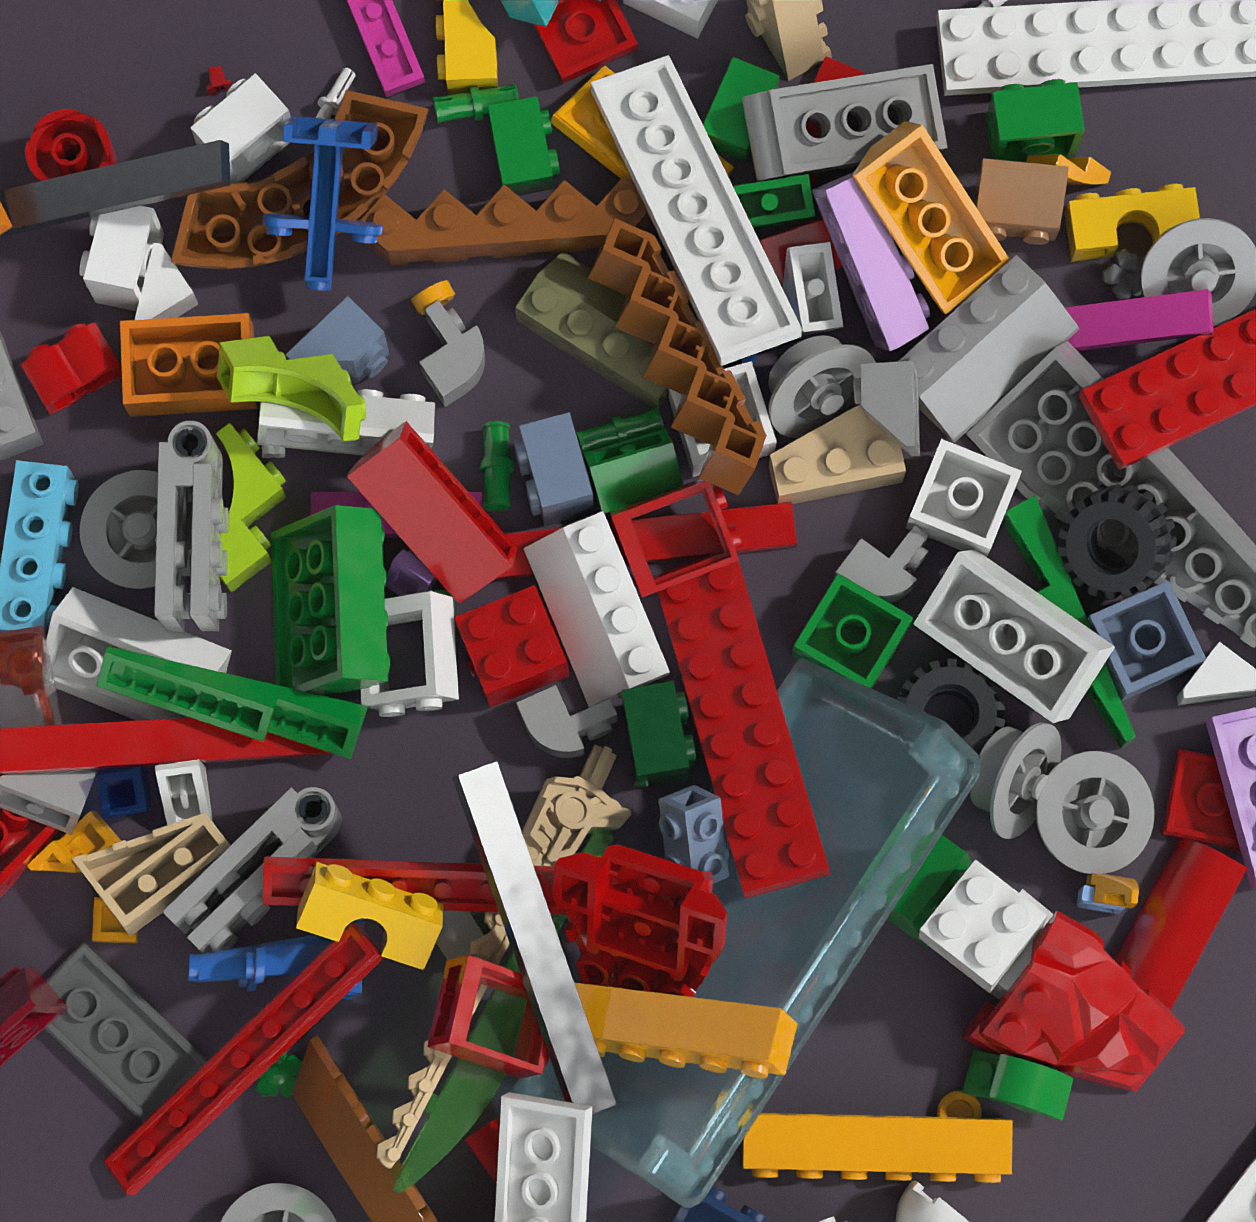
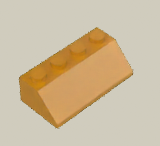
(929, 215)

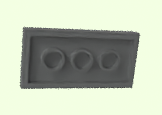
(119, 1034)

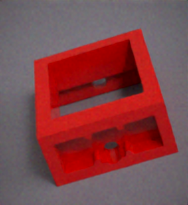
(727, 535)
(455, 1013)

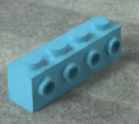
(35, 544)

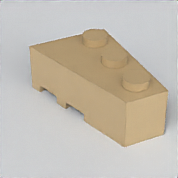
(790, 32)
(836, 460)
(151, 871)

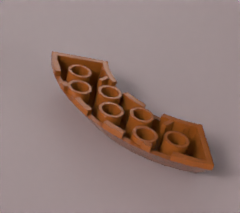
(225, 224)
(353, 1139)

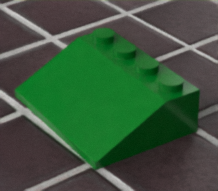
(330, 601)

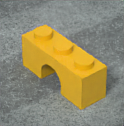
(1094, 219)
(339, 897)

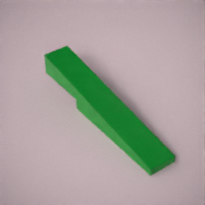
(1035, 542)
(234, 701)

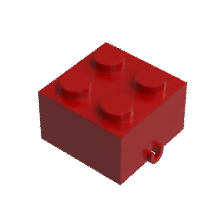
(512, 646)

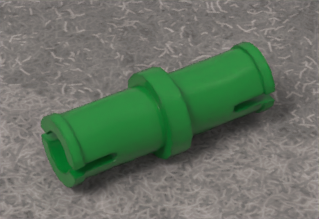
(472, 103)
(619, 430)
(496, 466)

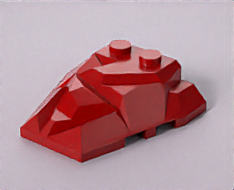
(639, 920)
(1078, 1012)

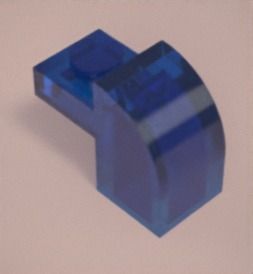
(123, 791)

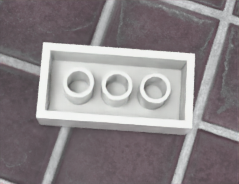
(1013, 635)

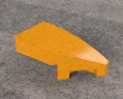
(1081, 169)
(88, 837)
(1114, 890)

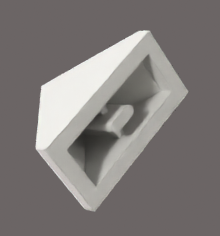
(164, 289)
(1220, 678)
(183, 790)

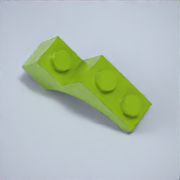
(315, 384)
(254, 494)

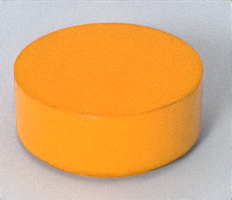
(440, 291)
(959, 1105)

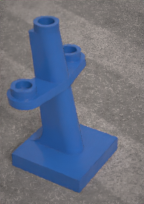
(328, 139)
(261, 961)

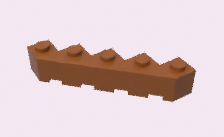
(504, 225)
(681, 356)

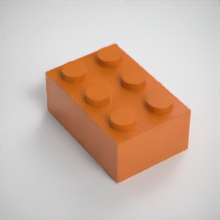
(174, 364)

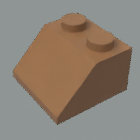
(1021, 199)

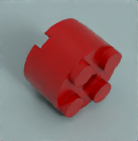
(65, 134)

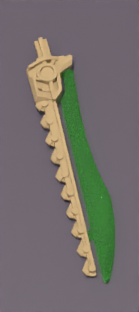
(555, 829)

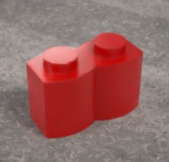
(71, 367)

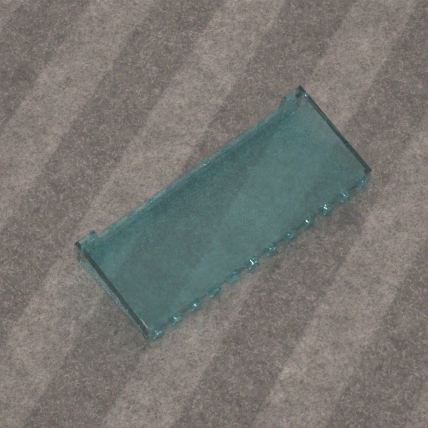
(881, 798)

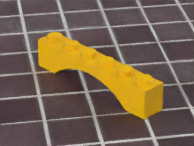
(469, 49)

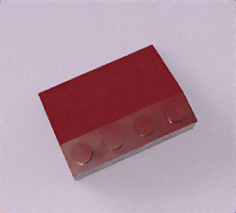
(25, 1009)

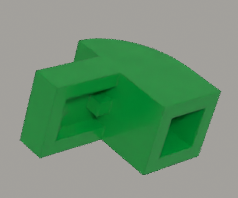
(1018, 1084)

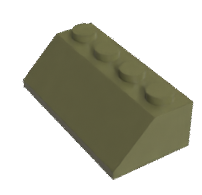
(582, 322)

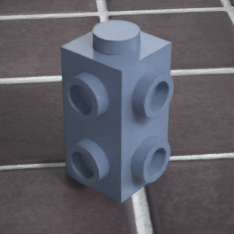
(694, 831)

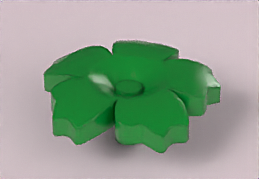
(280, 1077)

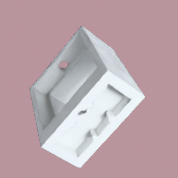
(439, 652)

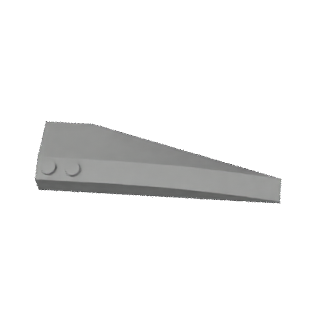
(1064, 460)

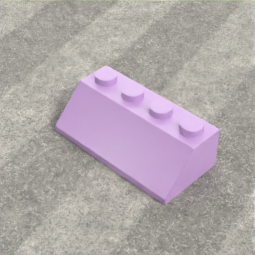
(872, 265)

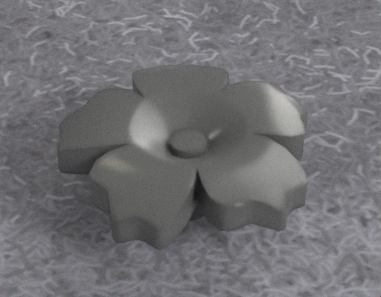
(1126, 276)

